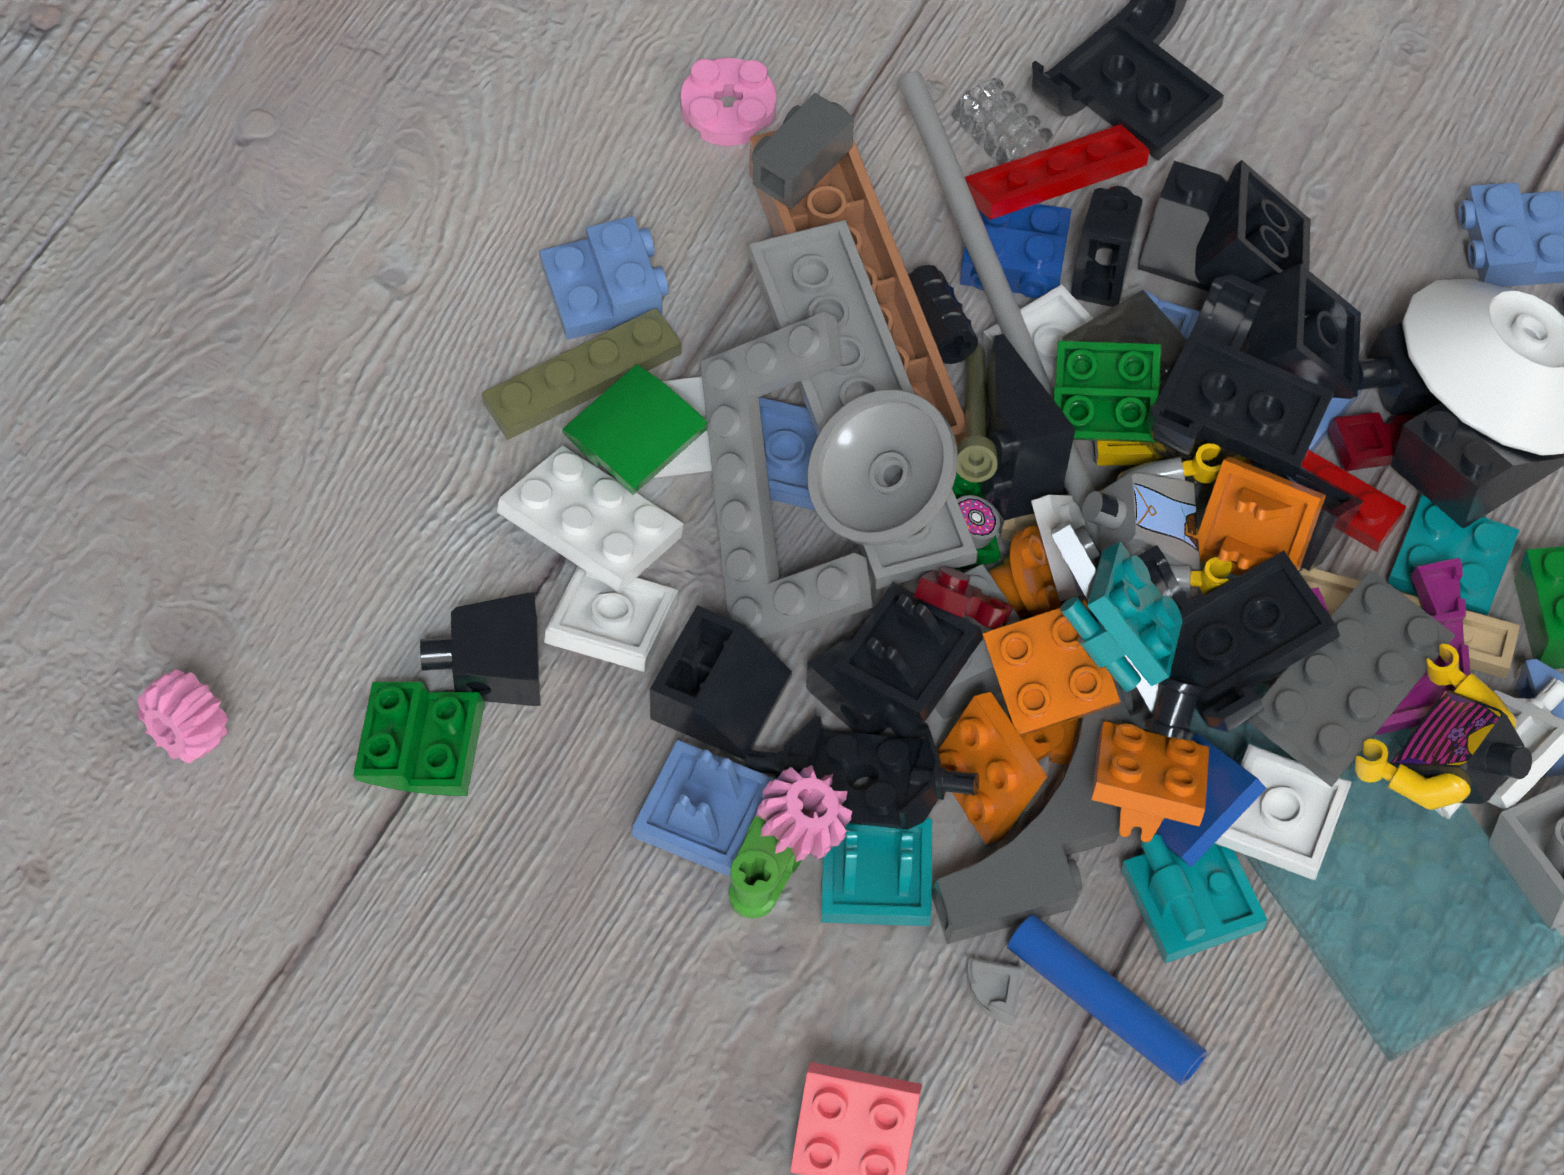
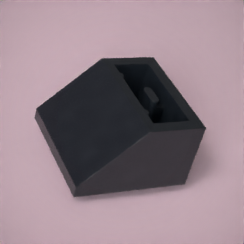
(718, 684)

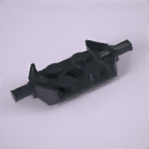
(905, 772)

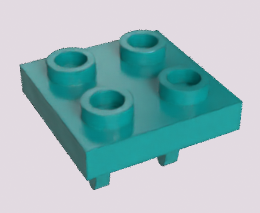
(879, 877)

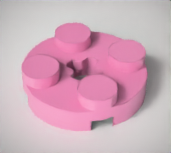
(732, 78)

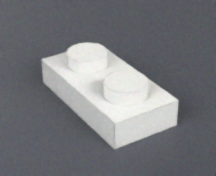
(1049, 513)

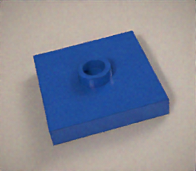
(1228, 796)

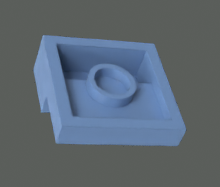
(1514, 234)
(604, 278)

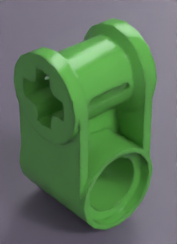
(759, 865)

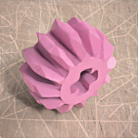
(182, 715)
(802, 833)

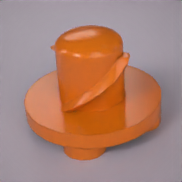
(1027, 575)

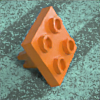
(1256, 517)
(1047, 673)
(1005, 762)
(1149, 778)

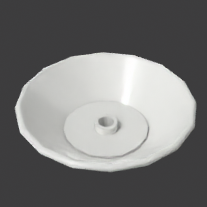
(1492, 360)

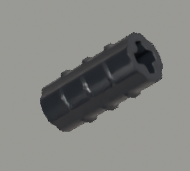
(943, 314)

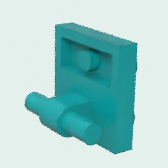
(1131, 622)
(1192, 905)

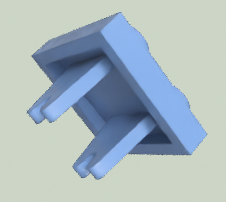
(701, 807)

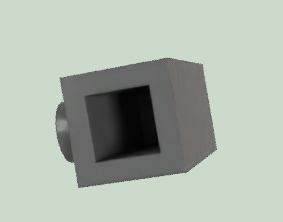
(802, 150)

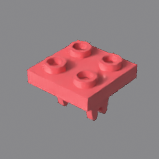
(854, 1123)

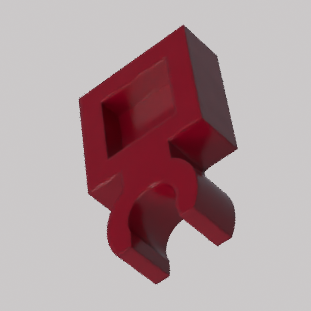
(1365, 440)
(953, 593)

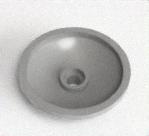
(863, 452)

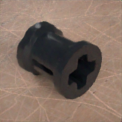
(1175, 708)

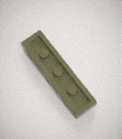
(580, 373)

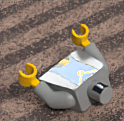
(1159, 508)

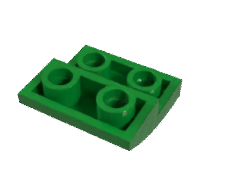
(1108, 388)
(635, 428)
(419, 739)

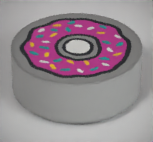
(980, 519)

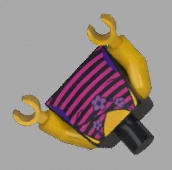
(1457, 749)

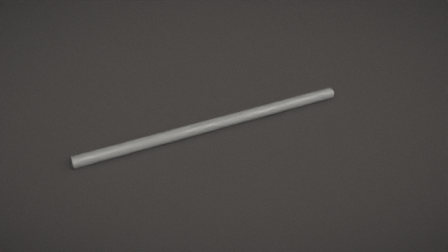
(986, 262)

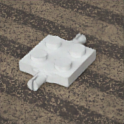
(1539, 733)

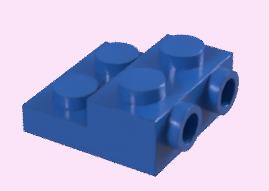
(1028, 247)

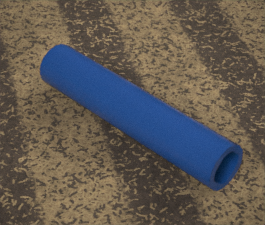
(1107, 1000)

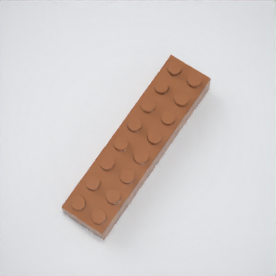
(849, 196)

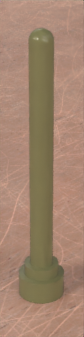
(976, 453)

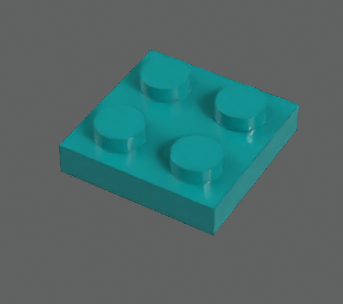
(1481, 547)

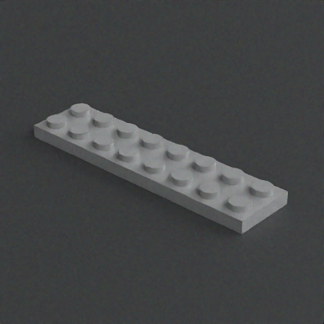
(822, 273)

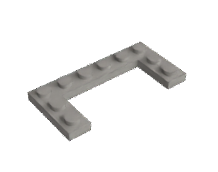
(732, 390)

